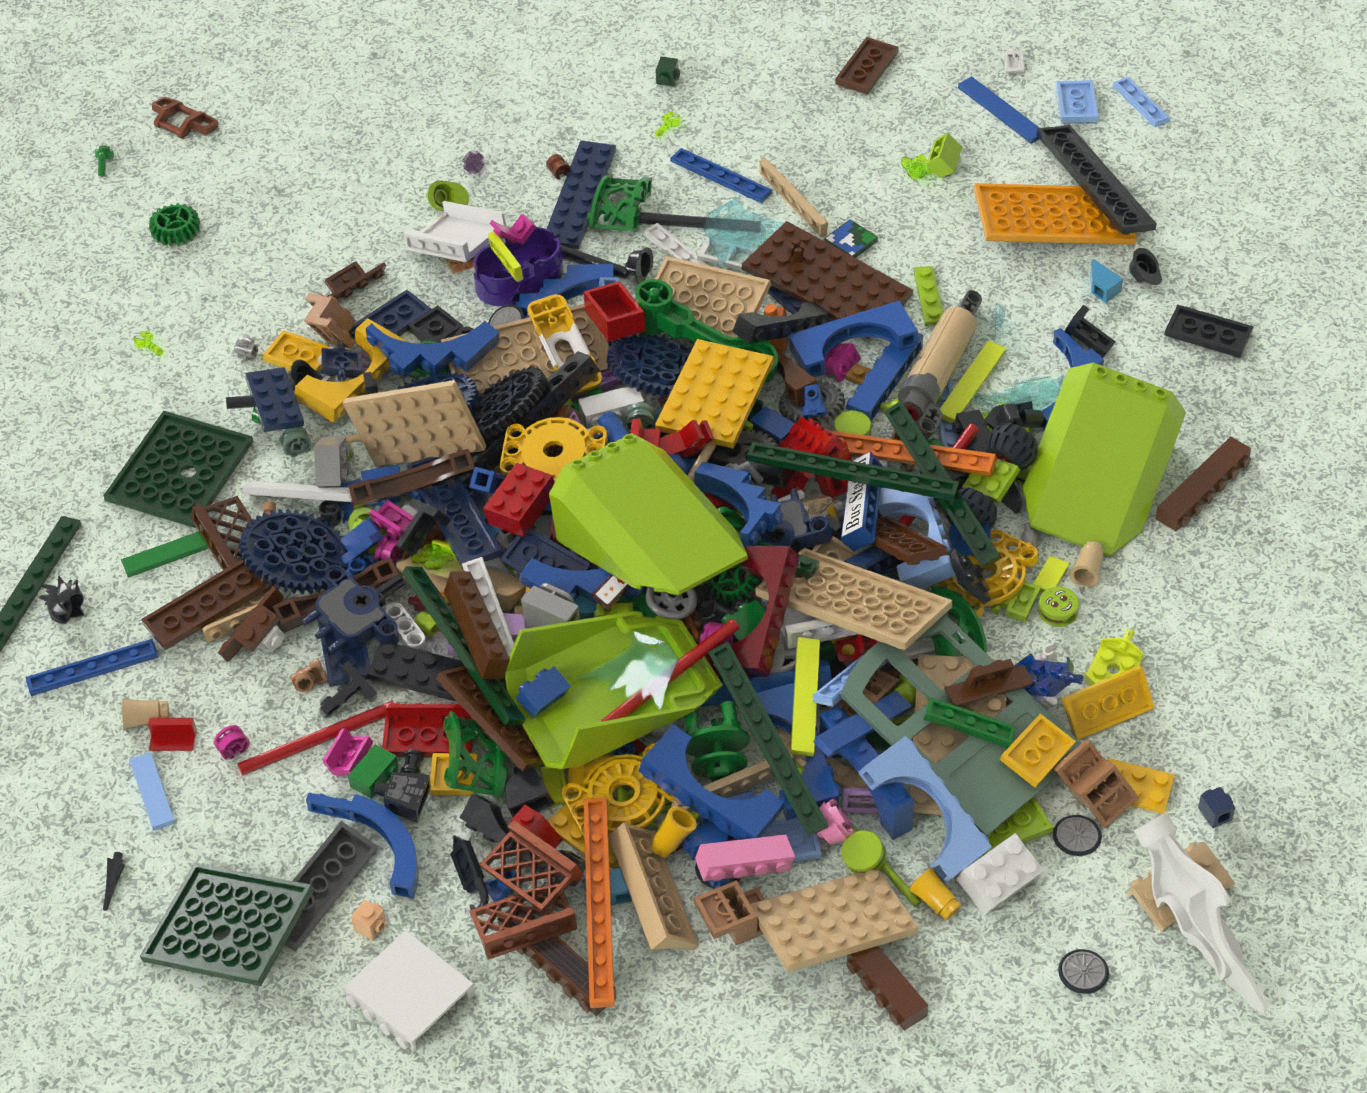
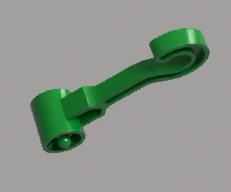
(675, 319)

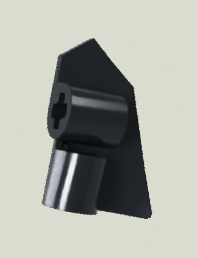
(1019, 414)

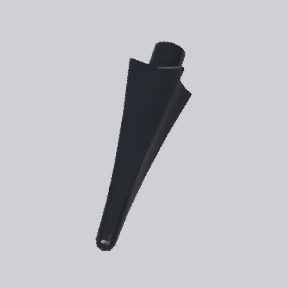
(114, 870)

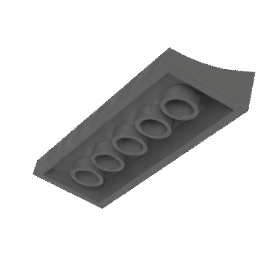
(330, 874)

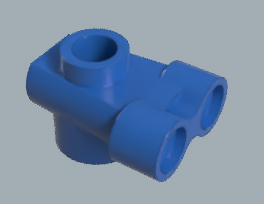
(813, 405)
(358, 565)
(497, 889)

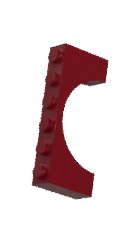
(778, 569)

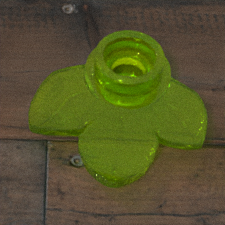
(916, 167)
(432, 557)

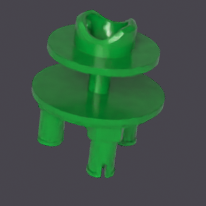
(717, 745)

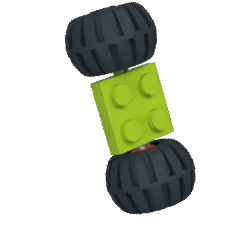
(1015, 452)

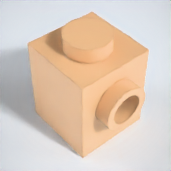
(369, 919)

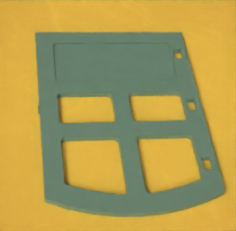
(973, 770)

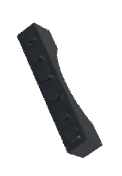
(759, 328)
(487, 817)

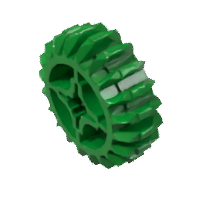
(174, 224)
(717, 587)

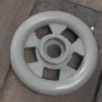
(671, 603)

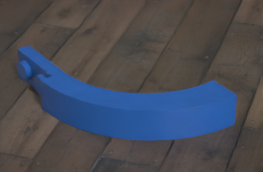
(387, 824)

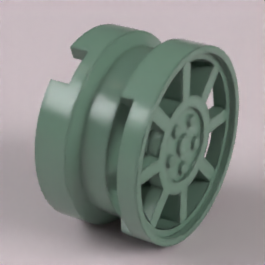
(641, 411)
(295, 441)

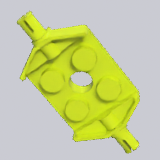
(1114, 653)

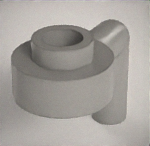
(747, 466)

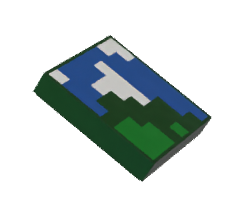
(851, 238)

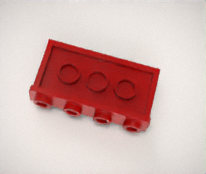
(811, 438)
(419, 728)

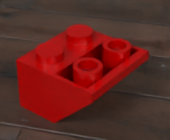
(832, 486)

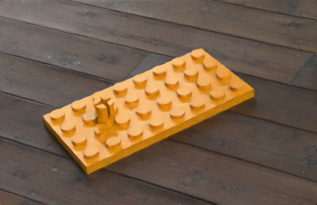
(1044, 215)

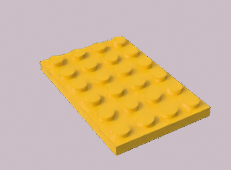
(718, 387)

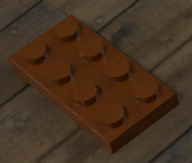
(866, 65)

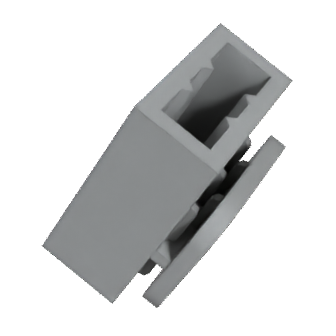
(548, 606)

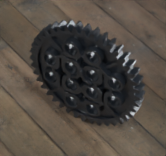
(508, 400)

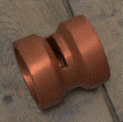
(557, 165)

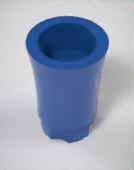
(613, 426)

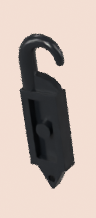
(469, 869)

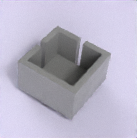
(331, 461)

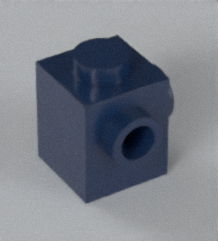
(1216, 807)

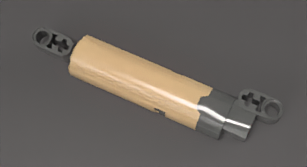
(938, 363)

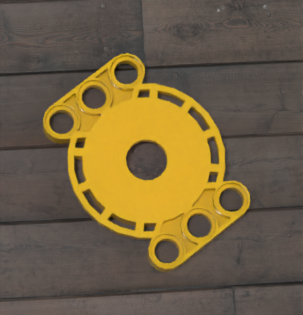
(550, 433)
(1005, 571)
(603, 782)

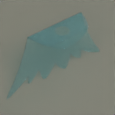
(736, 229)
(1026, 391)
(639, 668)

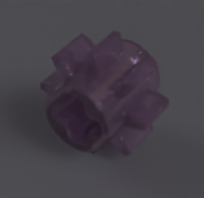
(473, 161)

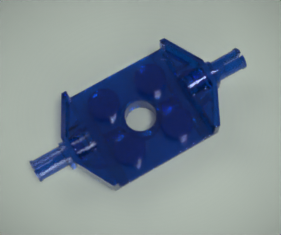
(1049, 677)

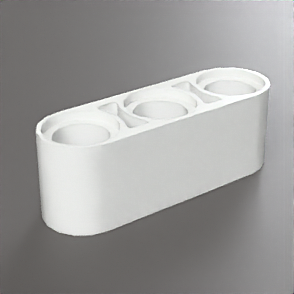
(409, 632)

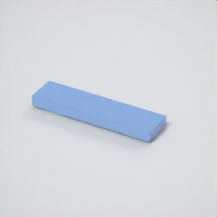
(1141, 102)
(152, 791)

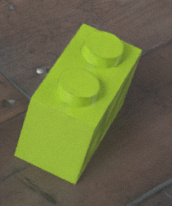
(944, 155)

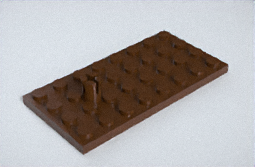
(822, 273)

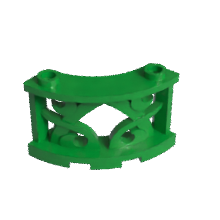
(635, 189)
(967, 622)
(491, 776)

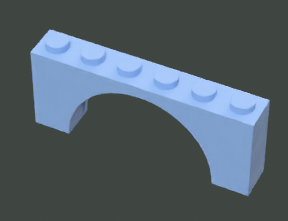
(903, 503)
(906, 765)

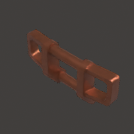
(192, 122)

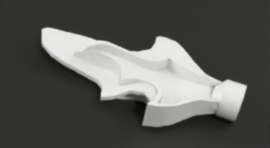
(1196, 904)

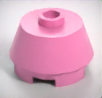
(838, 821)

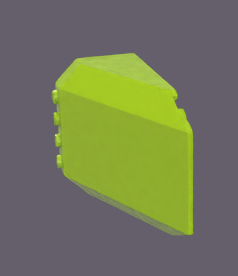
(1101, 457)
(642, 518)
(572, 728)

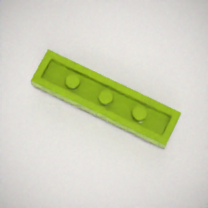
(928, 294)

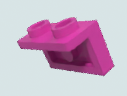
(840, 360)
(391, 519)
(346, 752)

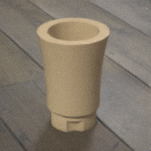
(1087, 567)
(138, 712)

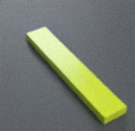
(972, 380)
(804, 687)

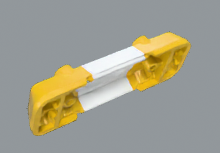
(556, 323)

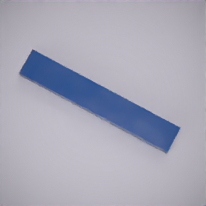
(999, 109)
(721, 175)
(91, 667)
(856, 727)

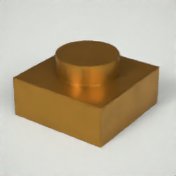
(857, 374)

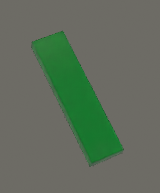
(163, 554)
(969, 722)

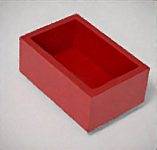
(614, 311)
(519, 499)

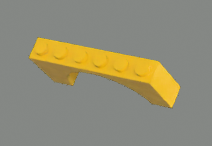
(328, 397)

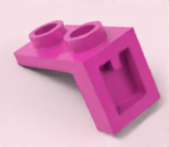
(518, 232)

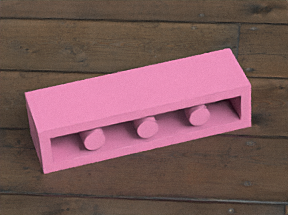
(744, 857)

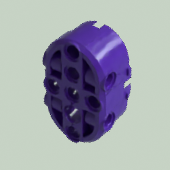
(539, 260)

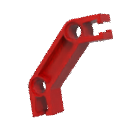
(687, 440)

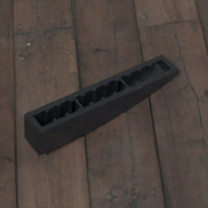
(1012, 497)

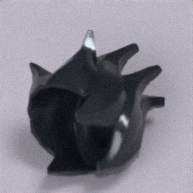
(63, 600)

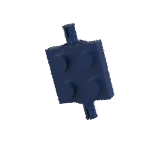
(341, 362)

